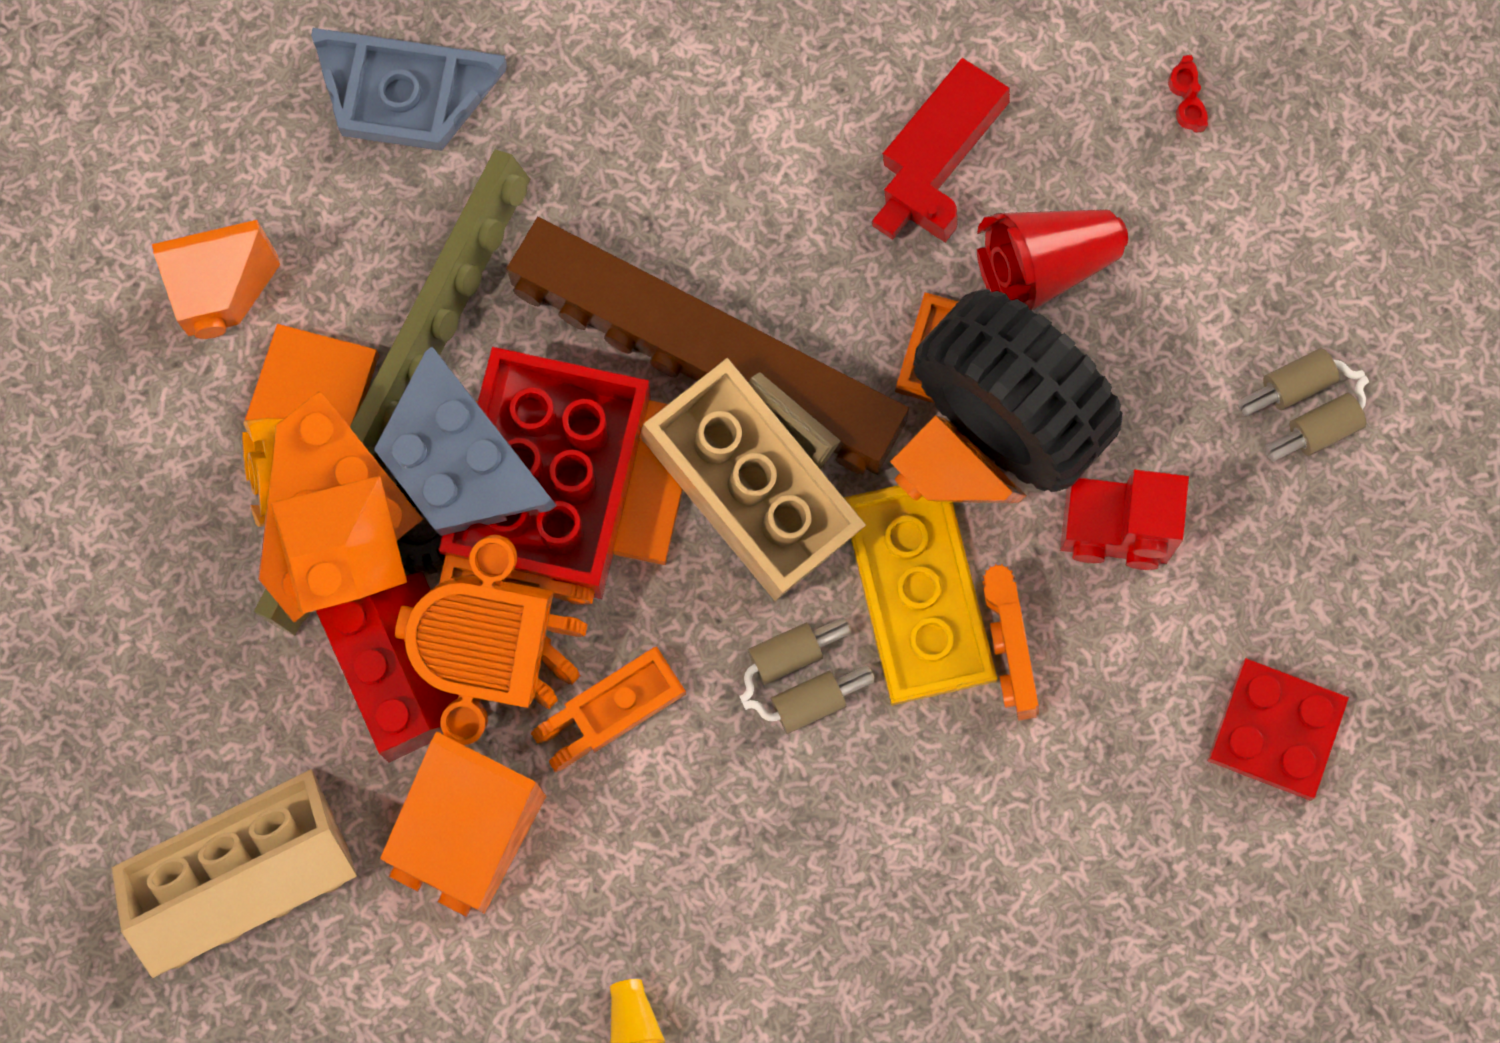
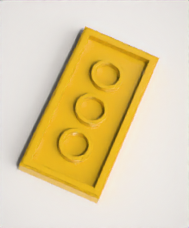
(919, 596)

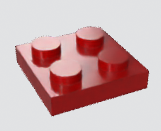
(1278, 729)

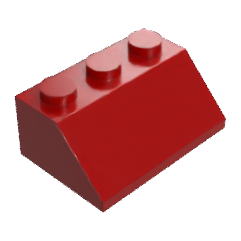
(391, 695)

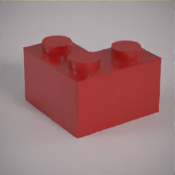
(1126, 520)

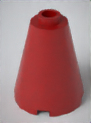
(1047, 251)

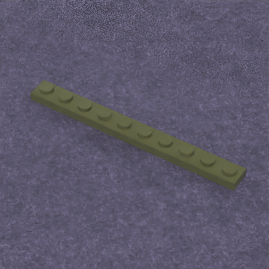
(434, 313)

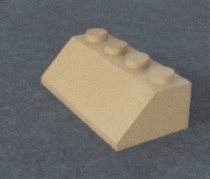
(751, 479)
(230, 874)

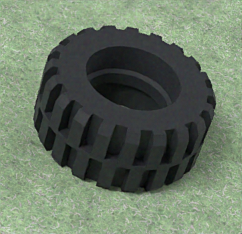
(1018, 389)

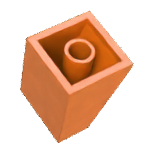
(461, 825)

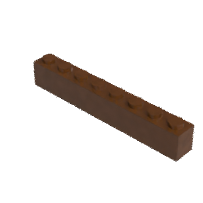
(696, 337)

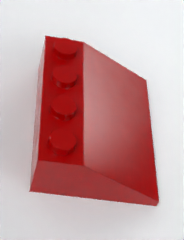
(580, 442)

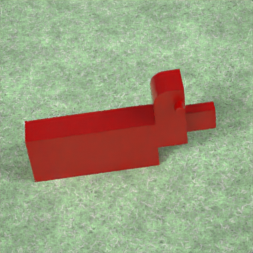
(934, 146)

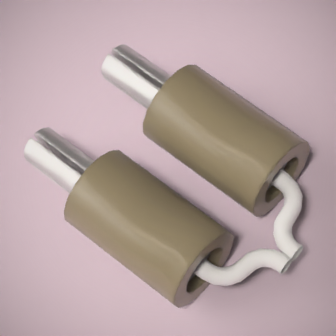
(1321, 425)
(812, 698)

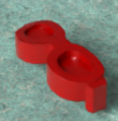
(1184, 82)

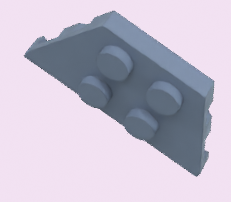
(403, 88)
(453, 455)

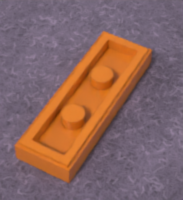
(649, 506)

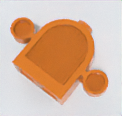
(478, 638)

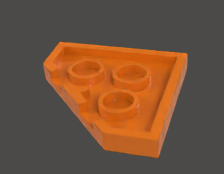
(311, 454)

